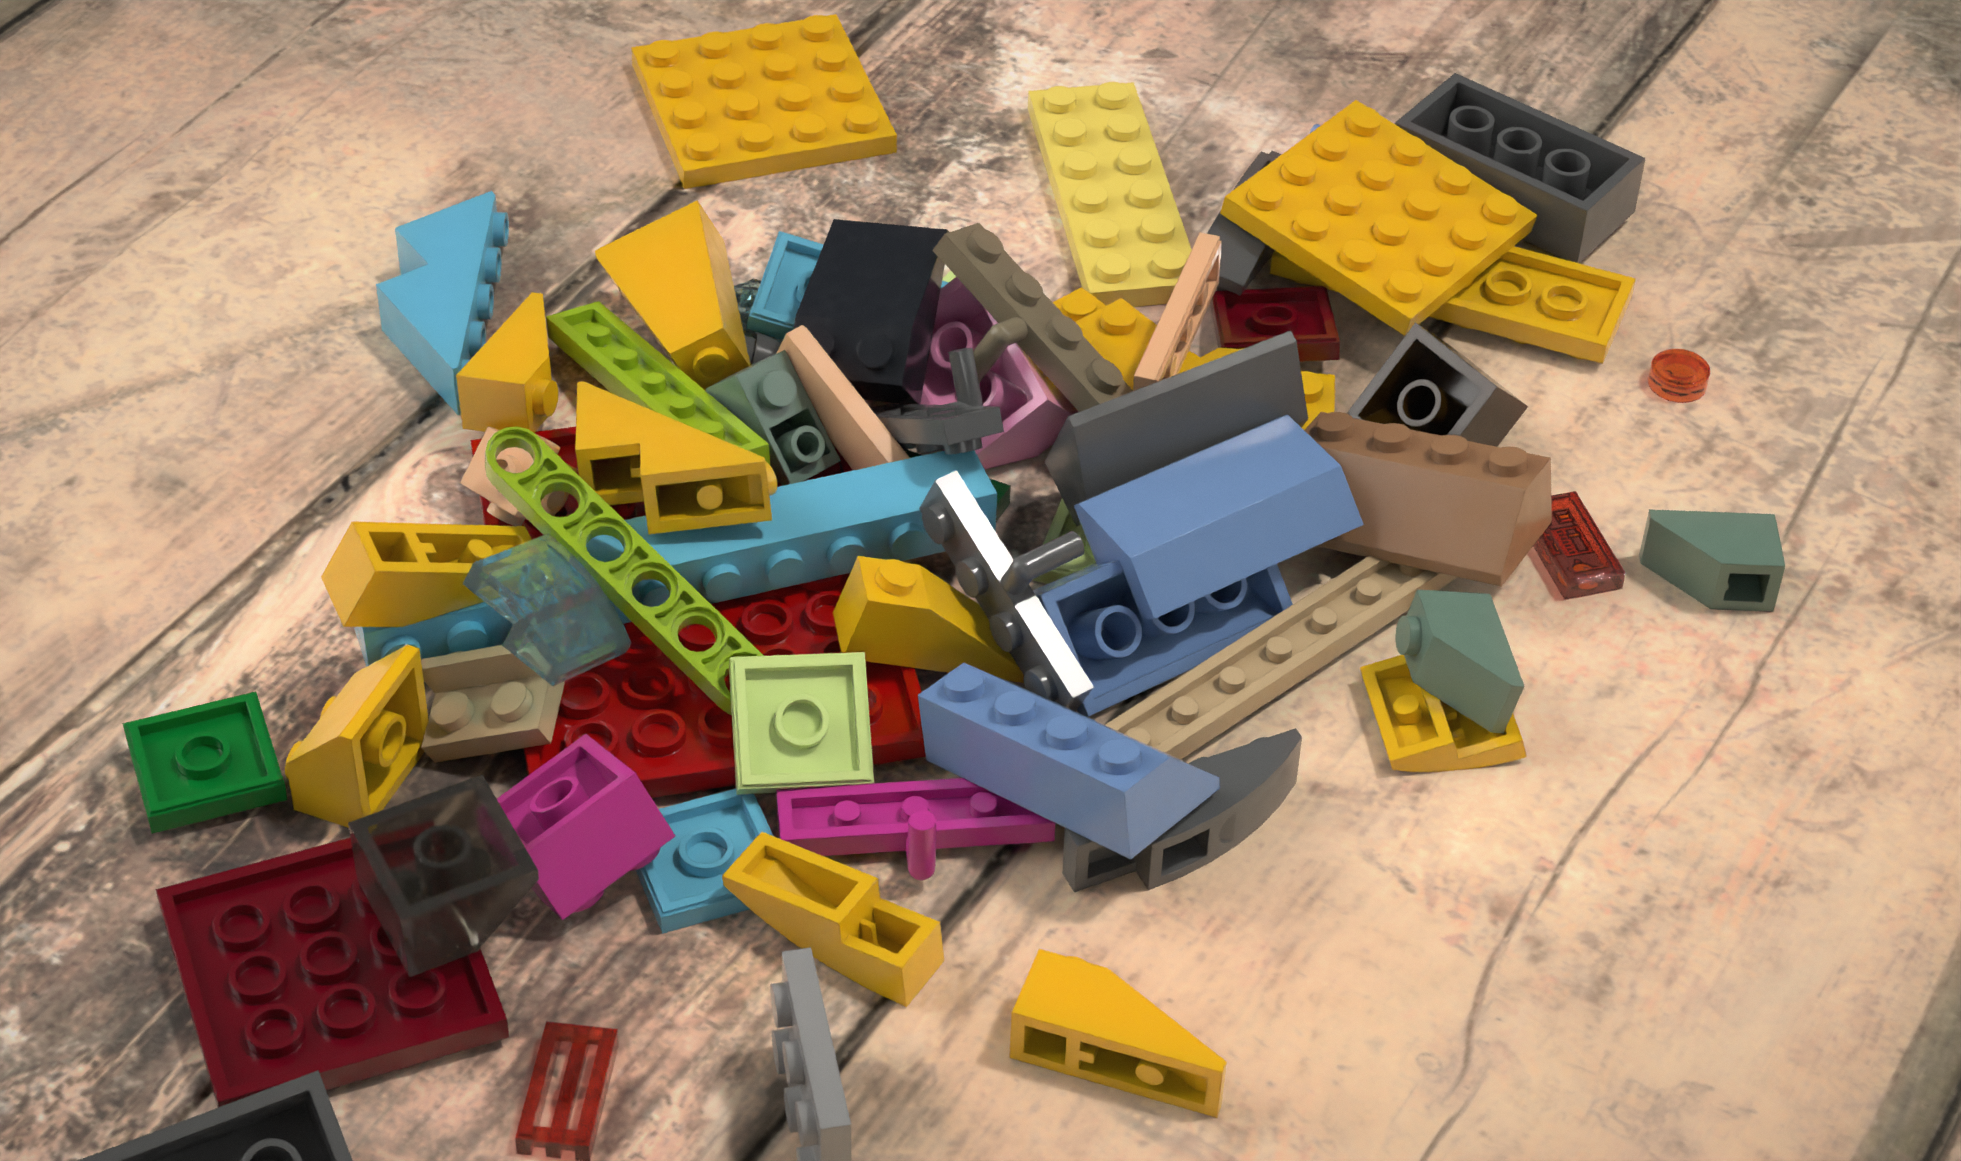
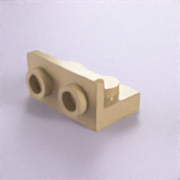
(486, 704)

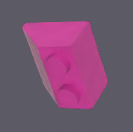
(584, 824)

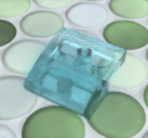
(555, 609)

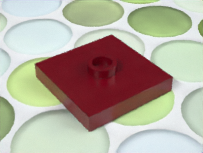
(1274, 311)

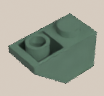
(778, 409)
(1717, 556)

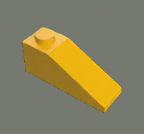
(510, 374)
(409, 570)
(915, 621)
(1106, 1032)

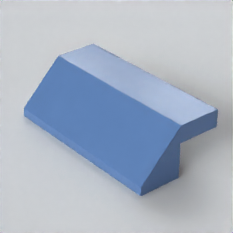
(1220, 515)

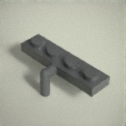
(950, 426)
(1004, 591)

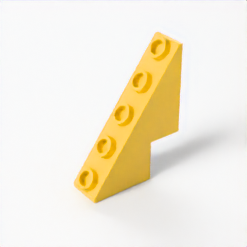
(671, 467)

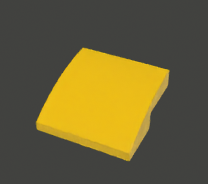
(1426, 732)

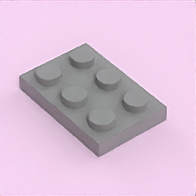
(807, 1056)

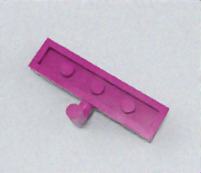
(905, 818)

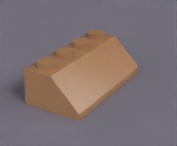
(1437, 498)

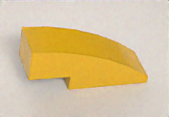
(838, 916)

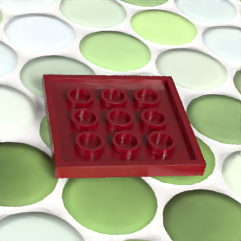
(301, 978)

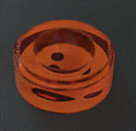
(1679, 375)

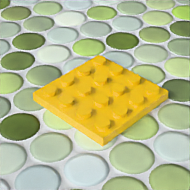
(762, 100)
(1379, 216)

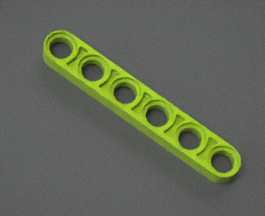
(619, 576)

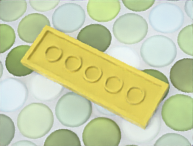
(1110, 191)

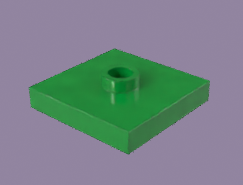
(204, 762)

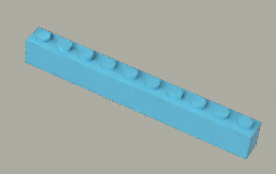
(812, 536)

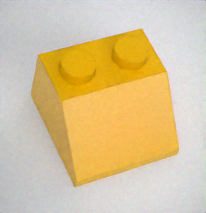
(362, 742)

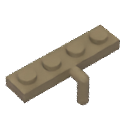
(1027, 319)

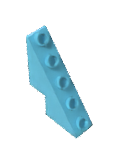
(445, 289)

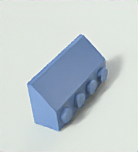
(1132, 655)
(1057, 761)

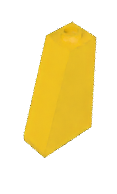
(682, 291)

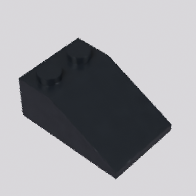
(876, 305)

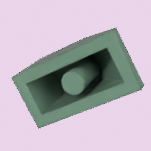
(1461, 655)

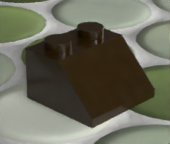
(1438, 393)

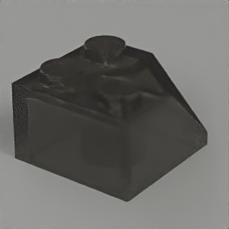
(441, 872)

